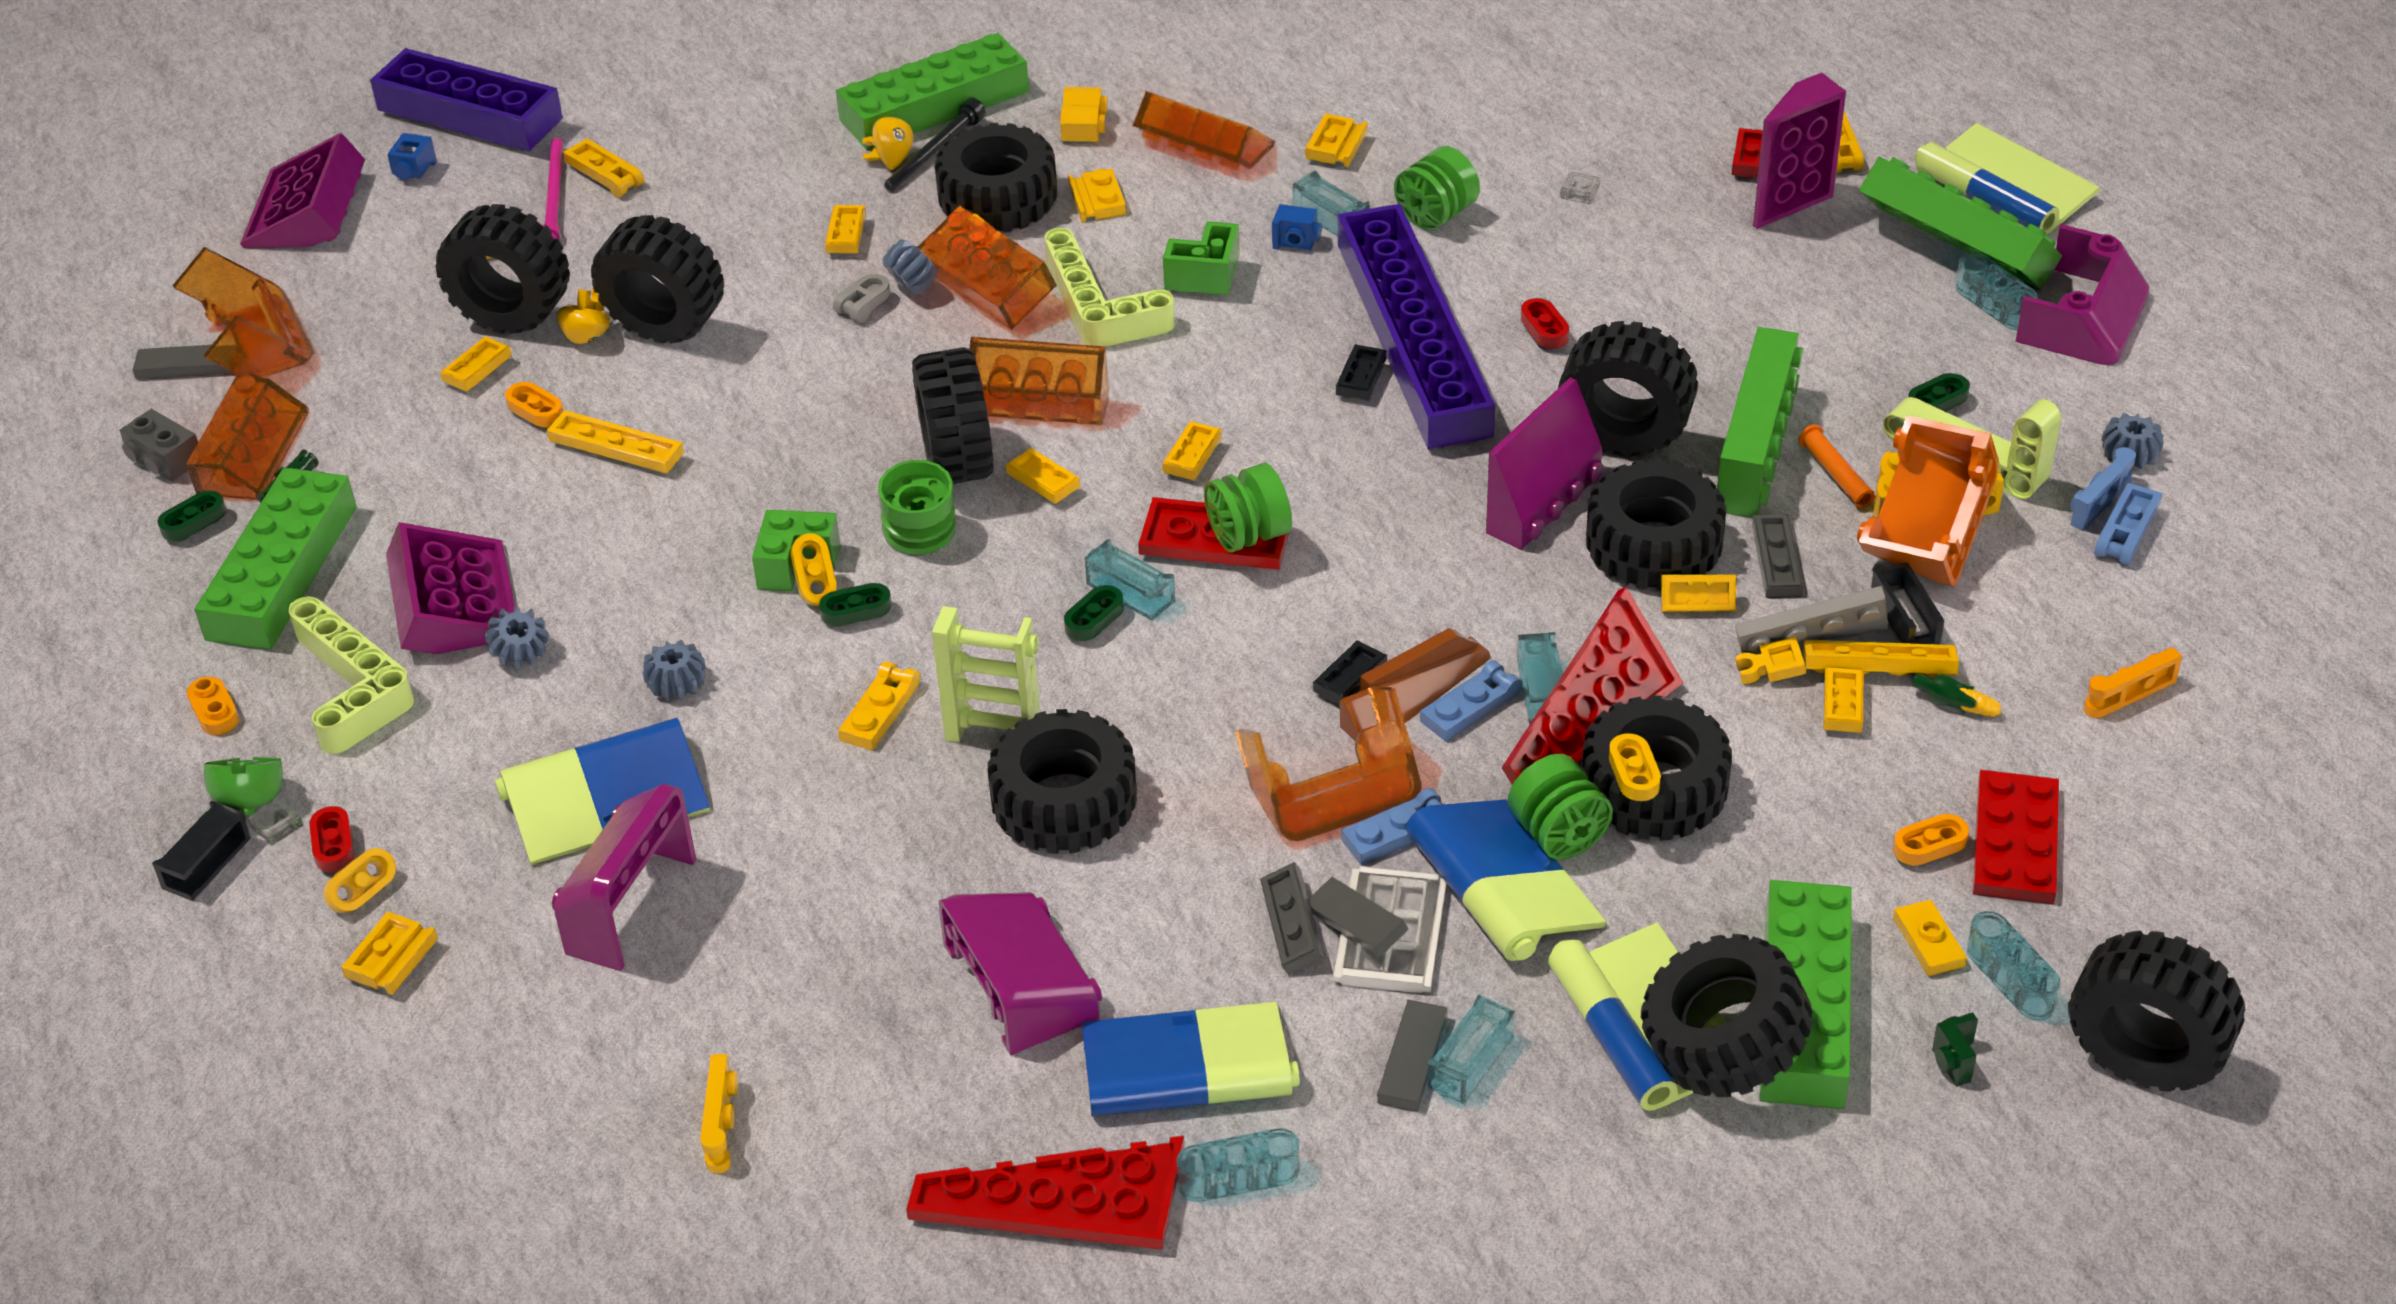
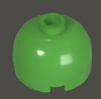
(244, 782)

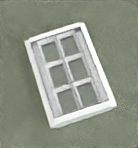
(1411, 960)

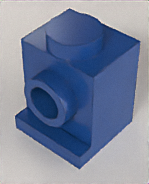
(410, 164)
(1295, 227)

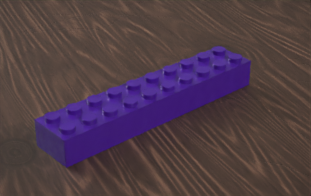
(1415, 327)

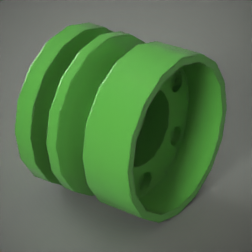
(1437, 187)
(917, 507)
(1248, 507)
(1559, 806)

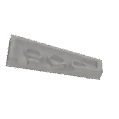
(1823, 620)

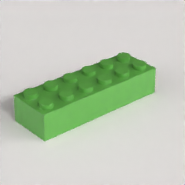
(935, 87)
(1961, 221)
(1759, 421)
(275, 558)
(1815, 935)

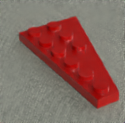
(1612, 665)
(1068, 1195)

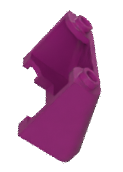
(1020, 965)

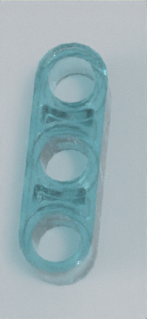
(1992, 288)
(2013, 965)
(1238, 1165)

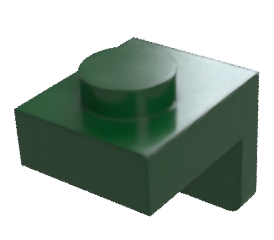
(1953, 1047)

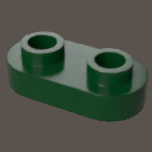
(1943, 391)
(191, 515)
(855, 604)
(1093, 613)

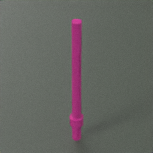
(553, 187)

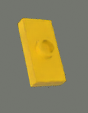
(845, 229)
(476, 364)
(1192, 450)
(1043, 475)
(1698, 592)
(1843, 700)
(1929, 937)

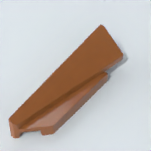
(1417, 676)

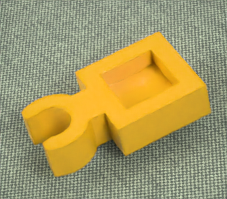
(1776, 660)

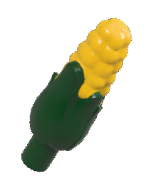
(1953, 693)

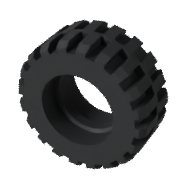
(998, 174)
(520, 245)
(675, 257)
(1648, 360)
(953, 413)
(1655, 494)
(1676, 737)
(1066, 815)
(2173, 979)
(1747, 1047)

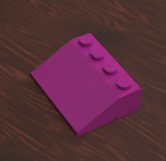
(1799, 149)
(306, 197)
(1542, 467)
(446, 587)

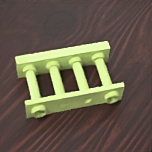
(955, 689)

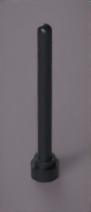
(969, 113)

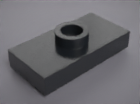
(1361, 372)
(1344, 674)

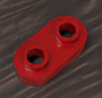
(1545, 323)
(331, 838)

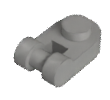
(868, 292)

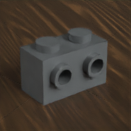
(158, 444)

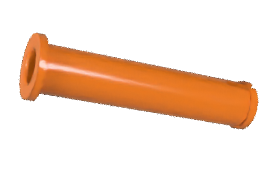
(1836, 465)

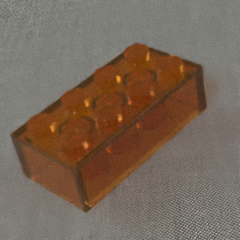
(987, 267)

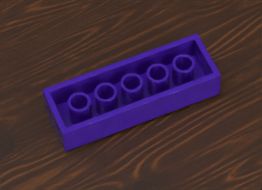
(467, 99)

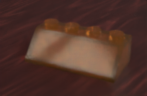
(1201, 131)
(1043, 380)
(246, 439)

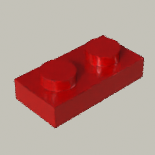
(1747, 153)

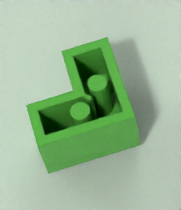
(1203, 264)
(777, 534)

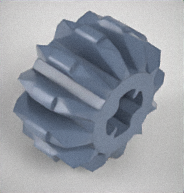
(909, 267)
(2134, 433)
(517, 637)
(674, 670)

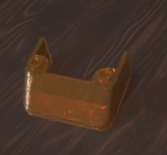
(260, 320)
(1378, 782)

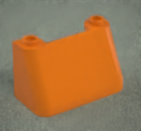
(1933, 499)

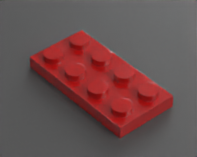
(1184, 532)
(2016, 837)

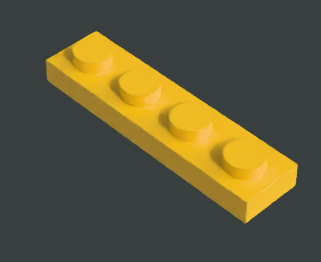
(615, 441)
(1894, 658)

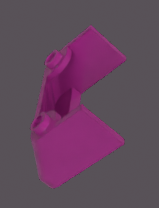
(2085, 324)
(637, 829)

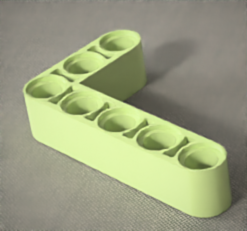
(1100, 320)
(2022, 462)
(378, 682)

